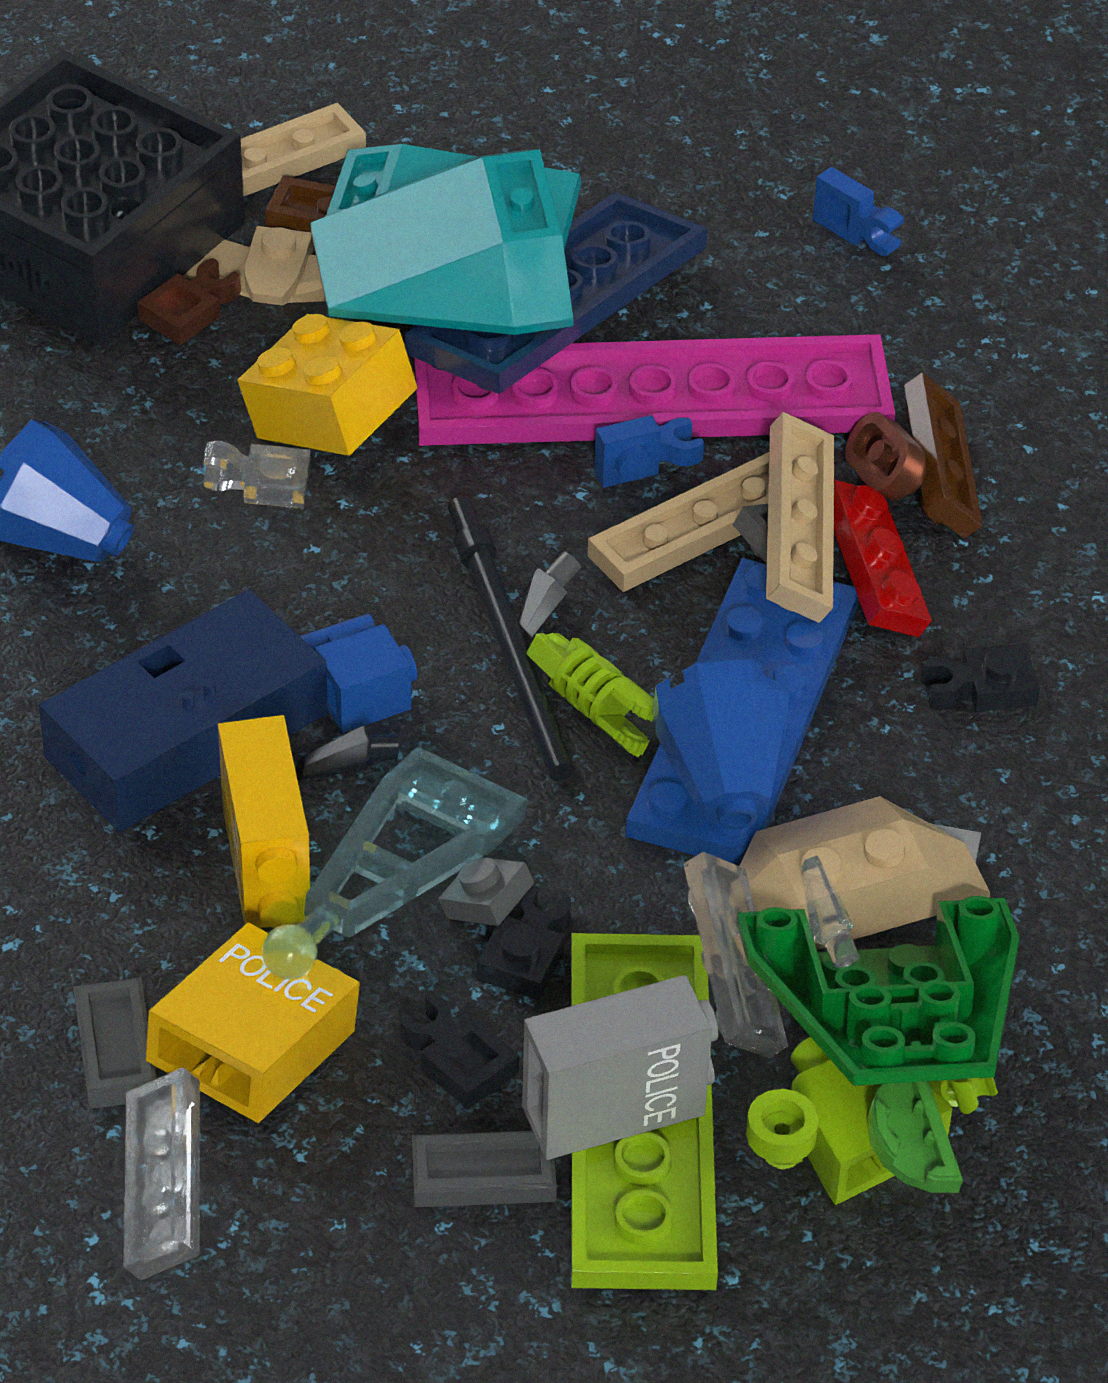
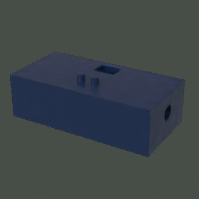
(151, 719)

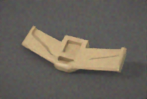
(273, 269)

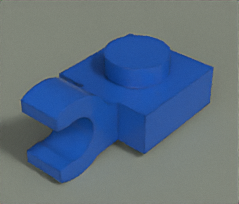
(636, 446)

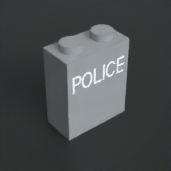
(617, 1066)

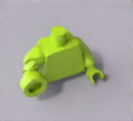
(829, 1123)

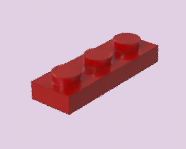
(877, 560)

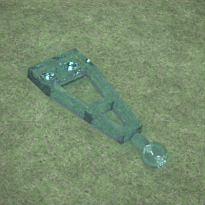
(427, 788)

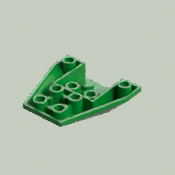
(898, 1008)

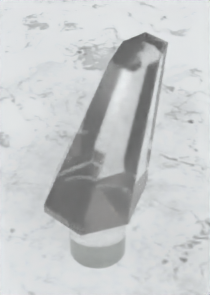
(827, 914)

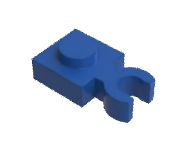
(849, 212)

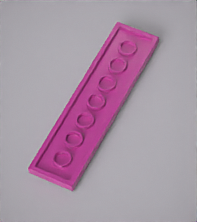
(716, 383)

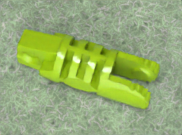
(594, 687)

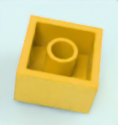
(327, 384)

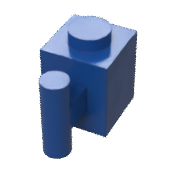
(365, 671)

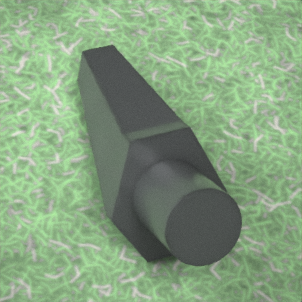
(546, 592)

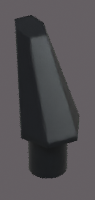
(347, 754)

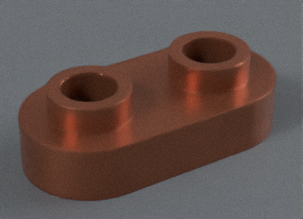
(885, 456)

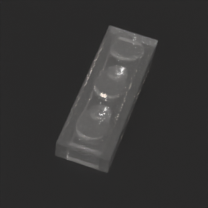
(745, 1005)
(162, 1174)

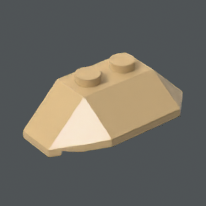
(879, 858)

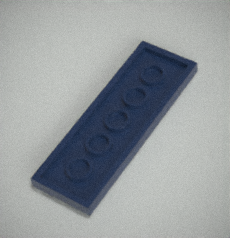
(610, 260)

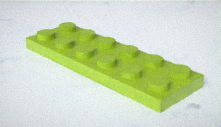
(647, 1199)

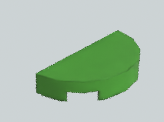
(912, 1137)

